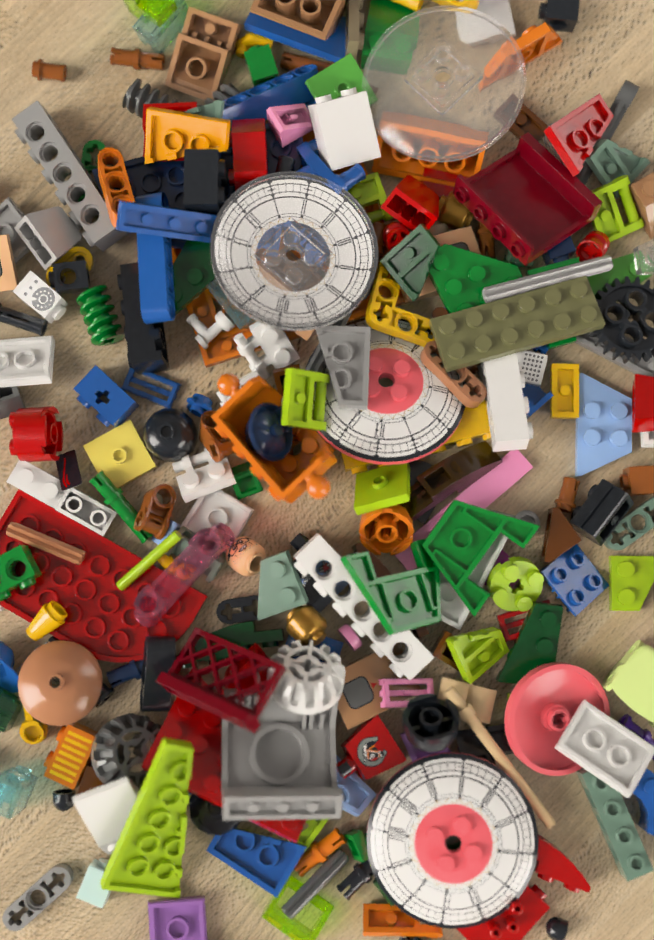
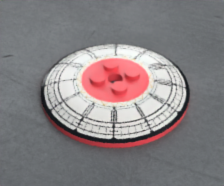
(401, 419)
(446, 798)

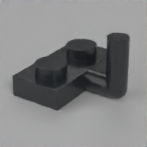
(470, 744)

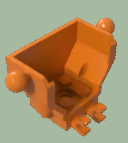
(286, 477)

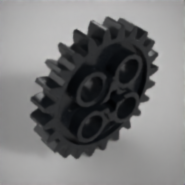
(613, 332)

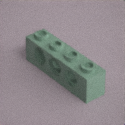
(616, 826)

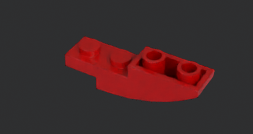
(555, 865)

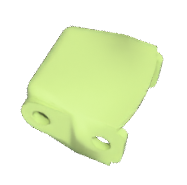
(634, 680)

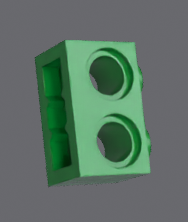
(8, 576)

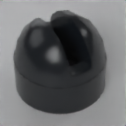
(63, 799)
(557, 928)

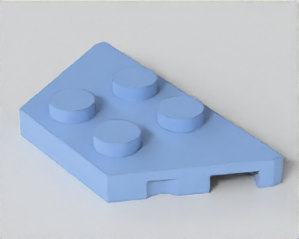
(603, 425)

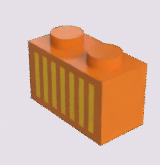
(71, 755)

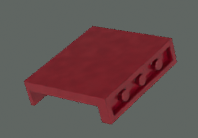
(528, 200)

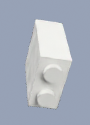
(344, 129)

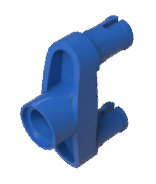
(314, 165)

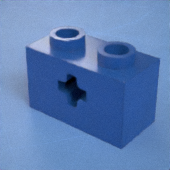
(94, 386)

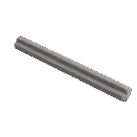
(547, 278)

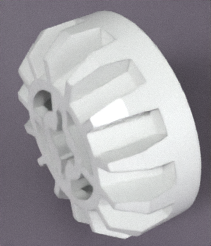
(307, 683)

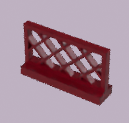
(215, 702)

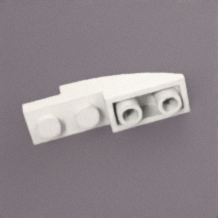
(69, 502)

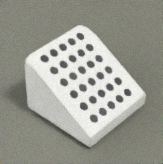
(533, 366)

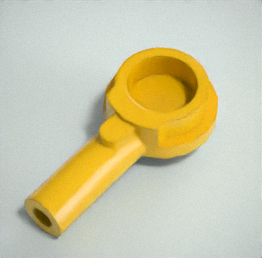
(32, 730)

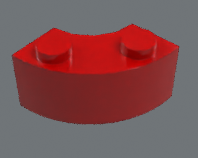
(249, 151)

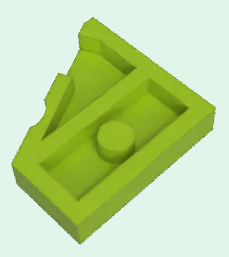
(629, 581)

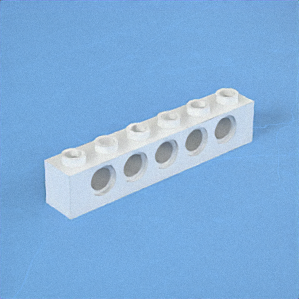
(415, 654)

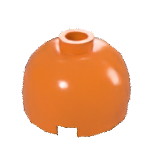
(386, 530)

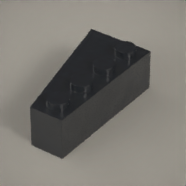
(144, 341)

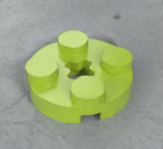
(525, 594)

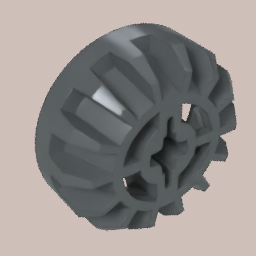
(113, 762)

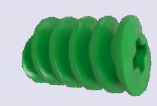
(97, 316)

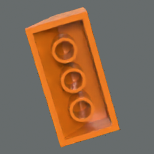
(400, 165)

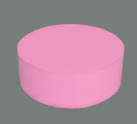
(350, 637)

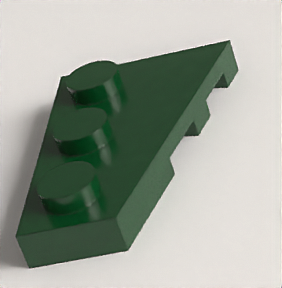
(535, 644)

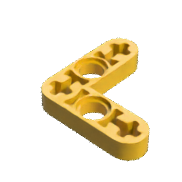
(392, 314)

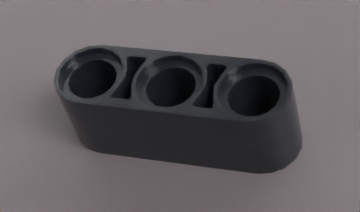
(157, 658)

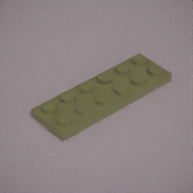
(516, 323)

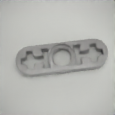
(18, 904)

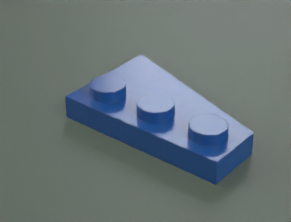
(258, 857)

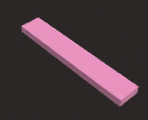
(479, 494)

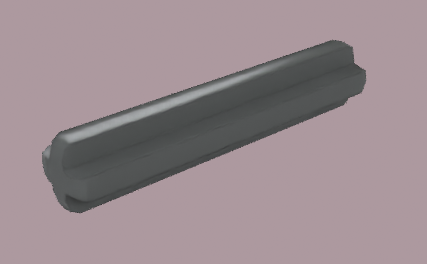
(315, 884)

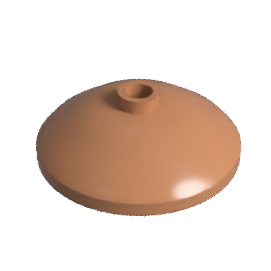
(79, 685)

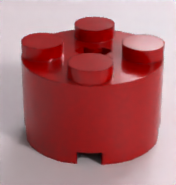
(36, 434)

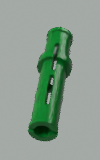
(118, 502)

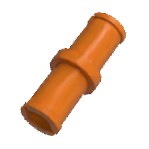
(320, 851)

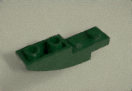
(241, 634)

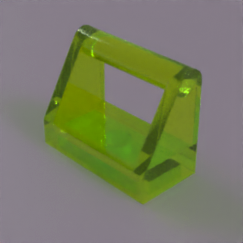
(293, 927)

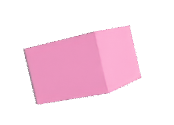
(289, 122)

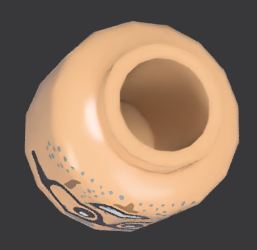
(245, 556)

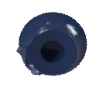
(266, 434)

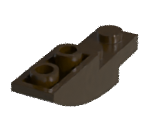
(450, 475)

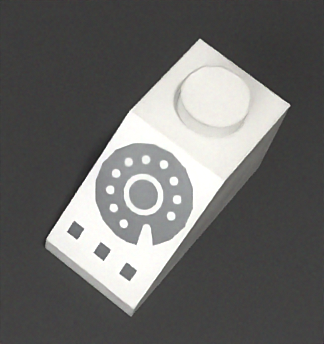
(41, 297)

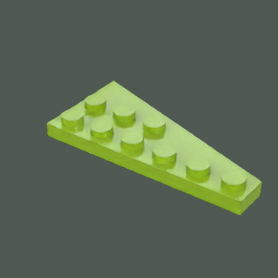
(155, 833)

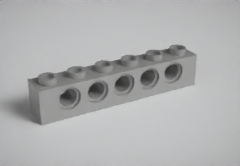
(31, 125)

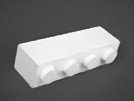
(506, 403)

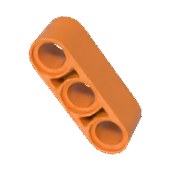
(113, 177)

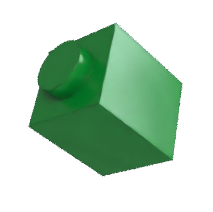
(260, 64)

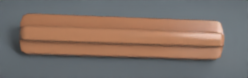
(45, 543)

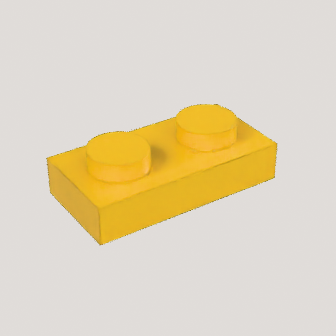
(565, 388)

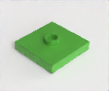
(335, 78)

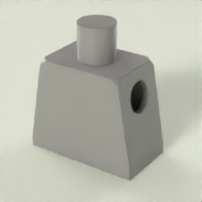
(48, 234)

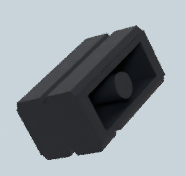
(601, 511)

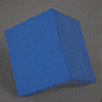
(536, 397)

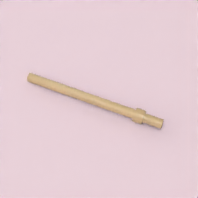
(467, 714)

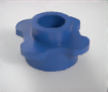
(199, 404)

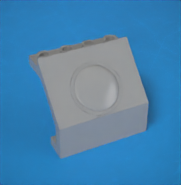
(282, 768)

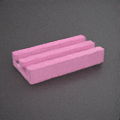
(386, 693)

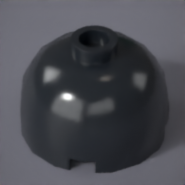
(170, 434)
(430, 723)

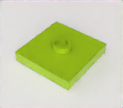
(382, 488)

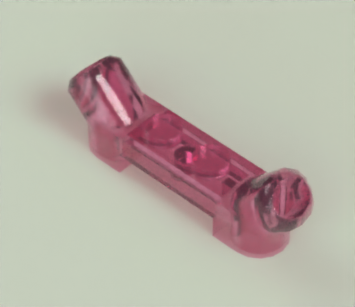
(182, 573)

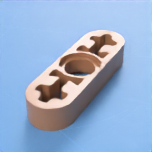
(465, 374)

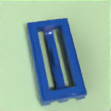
(171, 395)

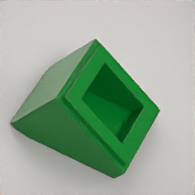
(246, 481)

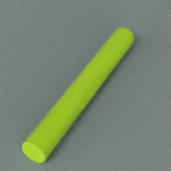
(149, 560)

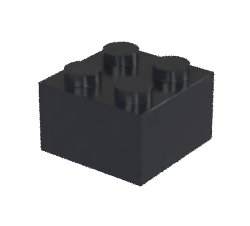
(204, 180)

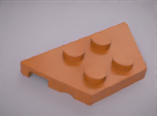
(537, 41)

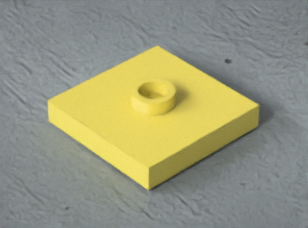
(120, 454)

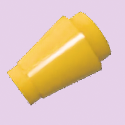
(46, 620)

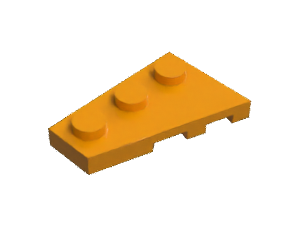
(173, 131)

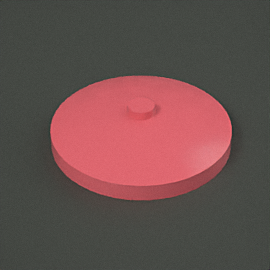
(542, 710)

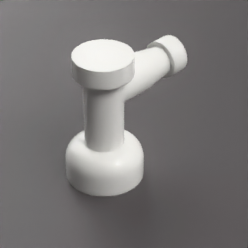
(206, 334)

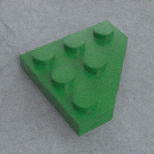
(464, 274)

